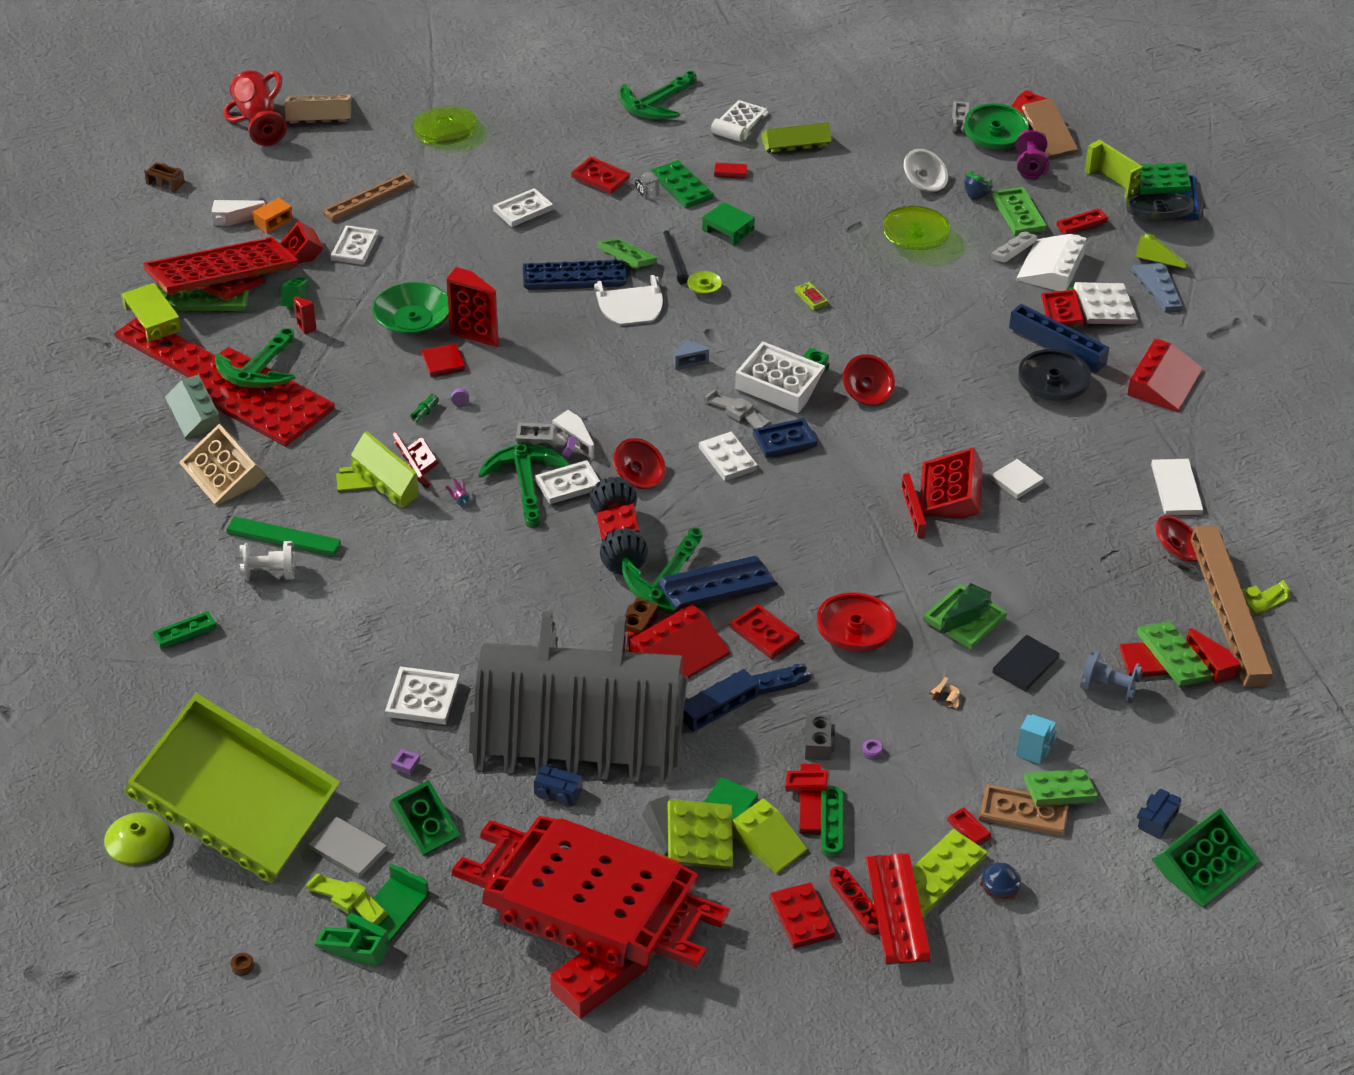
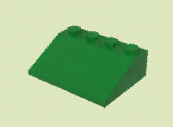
(1206, 858)

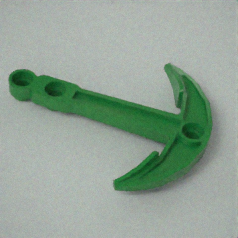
(644, 106)
(249, 374)
(522, 456)
(653, 592)

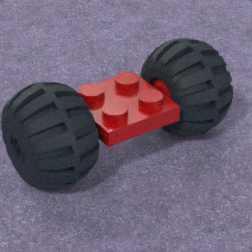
(615, 505)

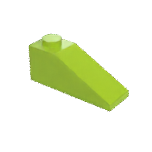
(1156, 250)

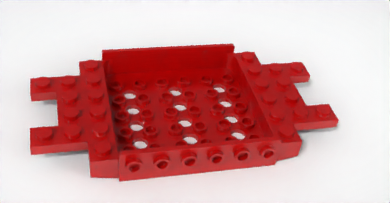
(656, 923)

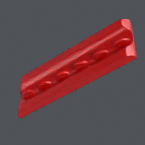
(897, 909)

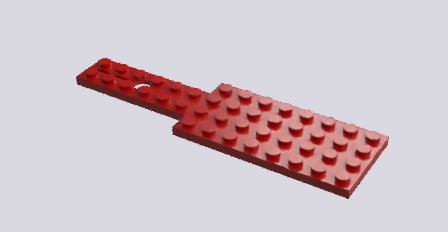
(274, 411)

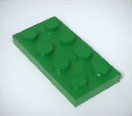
(682, 184)

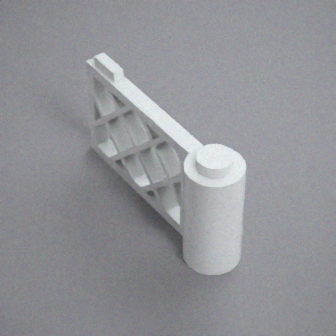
(733, 129)

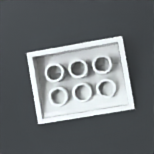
(1053, 261)
(778, 377)

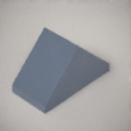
(690, 355)

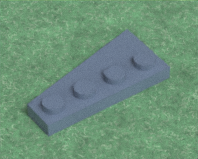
(1159, 284)

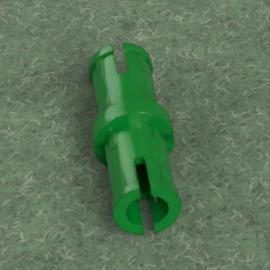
(424, 407)

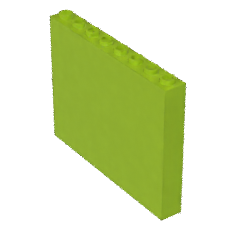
(232, 787)

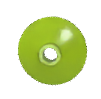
(704, 282)

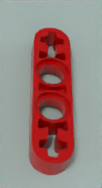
(853, 901)

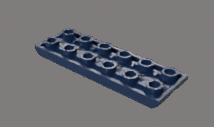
(574, 274)
(716, 582)

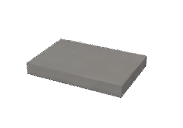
(347, 847)

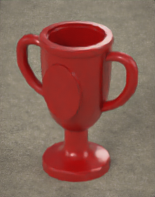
(256, 104)

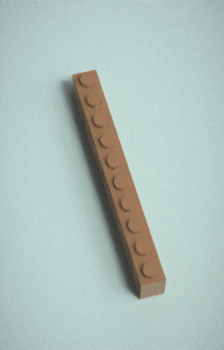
(1231, 606)

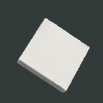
(1017, 478)

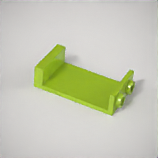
(1114, 165)
(152, 311)

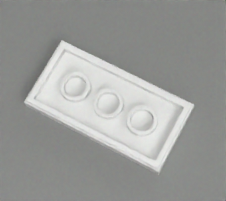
(1177, 487)

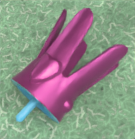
(461, 496)

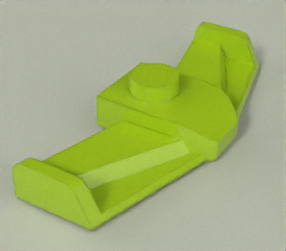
(1263, 601)
(348, 897)

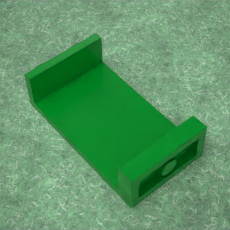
(399, 898)

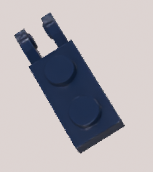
(782, 678)

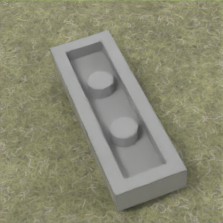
(1014, 247)

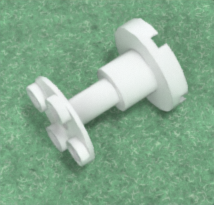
(275, 560)

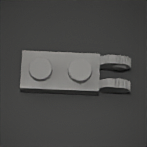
(959, 113)

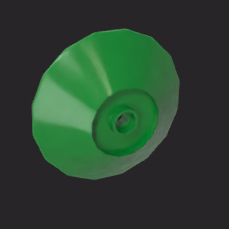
(411, 307)

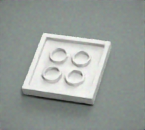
(1105, 303)
(422, 695)

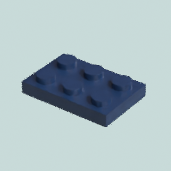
(784, 437)

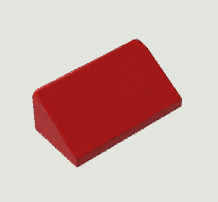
(305, 315)

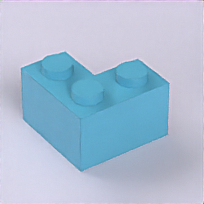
(1035, 738)

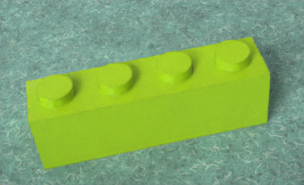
(796, 136)
(385, 470)

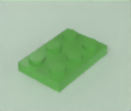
(627, 253)
(1060, 787)

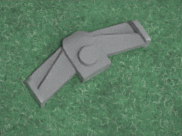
(737, 409)

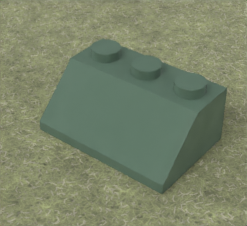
(192, 407)

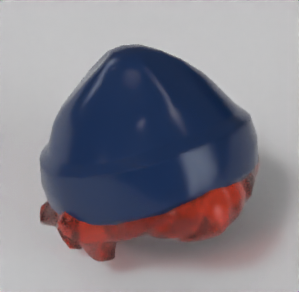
(1001, 881)

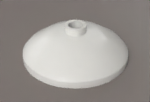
(925, 170)

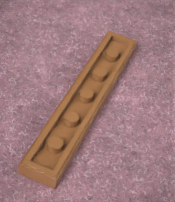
(368, 197)

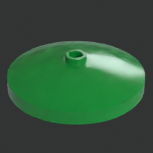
(995, 125)

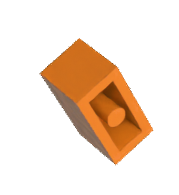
(272, 215)

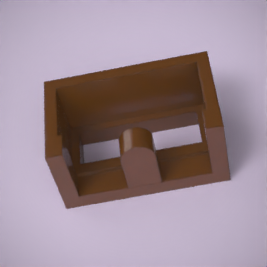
(164, 172)

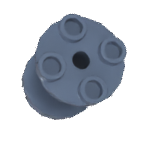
(1104, 674)

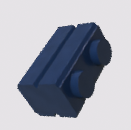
(558, 785)
(1159, 813)

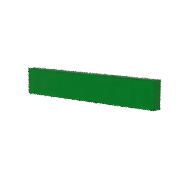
(278, 534)

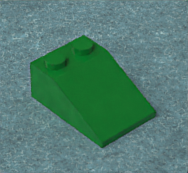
(424, 817)

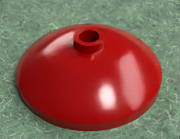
(874, 373)
(644, 458)
(1176, 537)

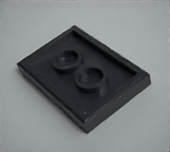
(1025, 662)

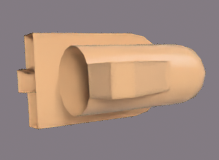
(952, 700)

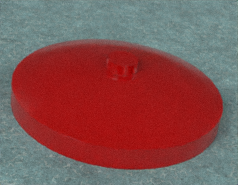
(856, 622)

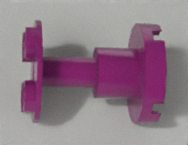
(1032, 159)

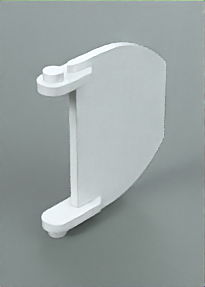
(632, 304)

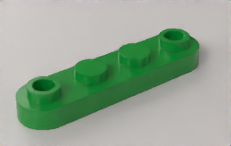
(832, 822)

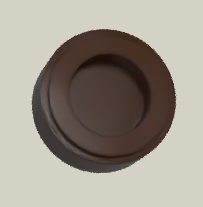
(242, 964)

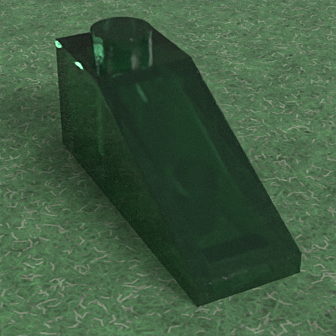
(967, 608)

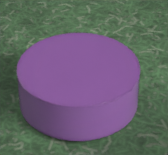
(460, 397)
(872, 749)

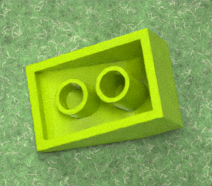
(768, 836)

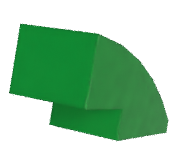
(352, 945)

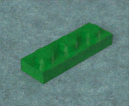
(184, 630)

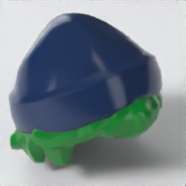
(976, 185)

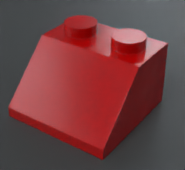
(302, 243)

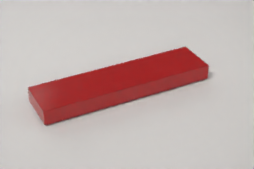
(913, 505)
(810, 806)

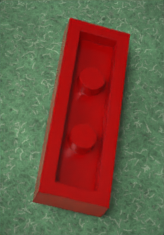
(1082, 221)

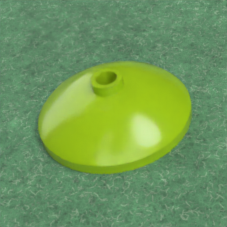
(137, 838)

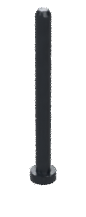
(682, 277)

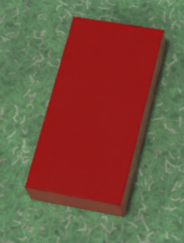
(730, 170)
(807, 780)
(969, 826)

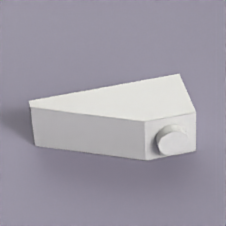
(233, 211)
(569, 425)

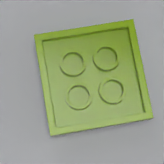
(700, 833)

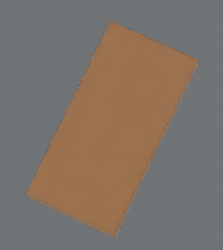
(1046, 119)
(1018, 810)

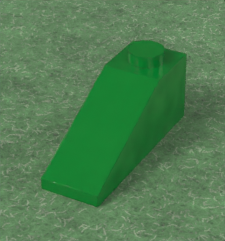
(294, 288)

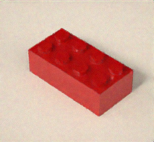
(590, 981)

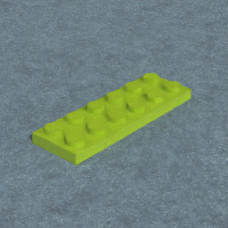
(945, 868)

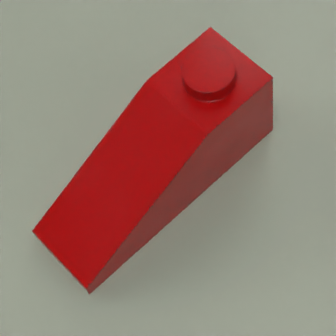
(1215, 656)

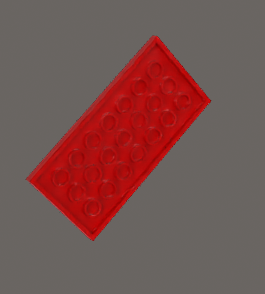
(220, 265)

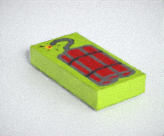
(811, 296)

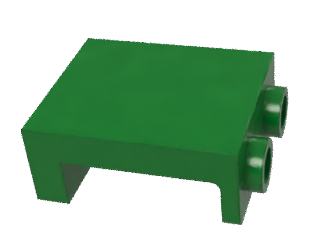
(729, 221)

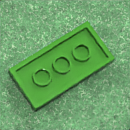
(1019, 210)
(1174, 653)

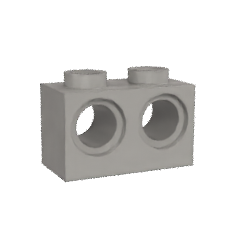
(537, 434)

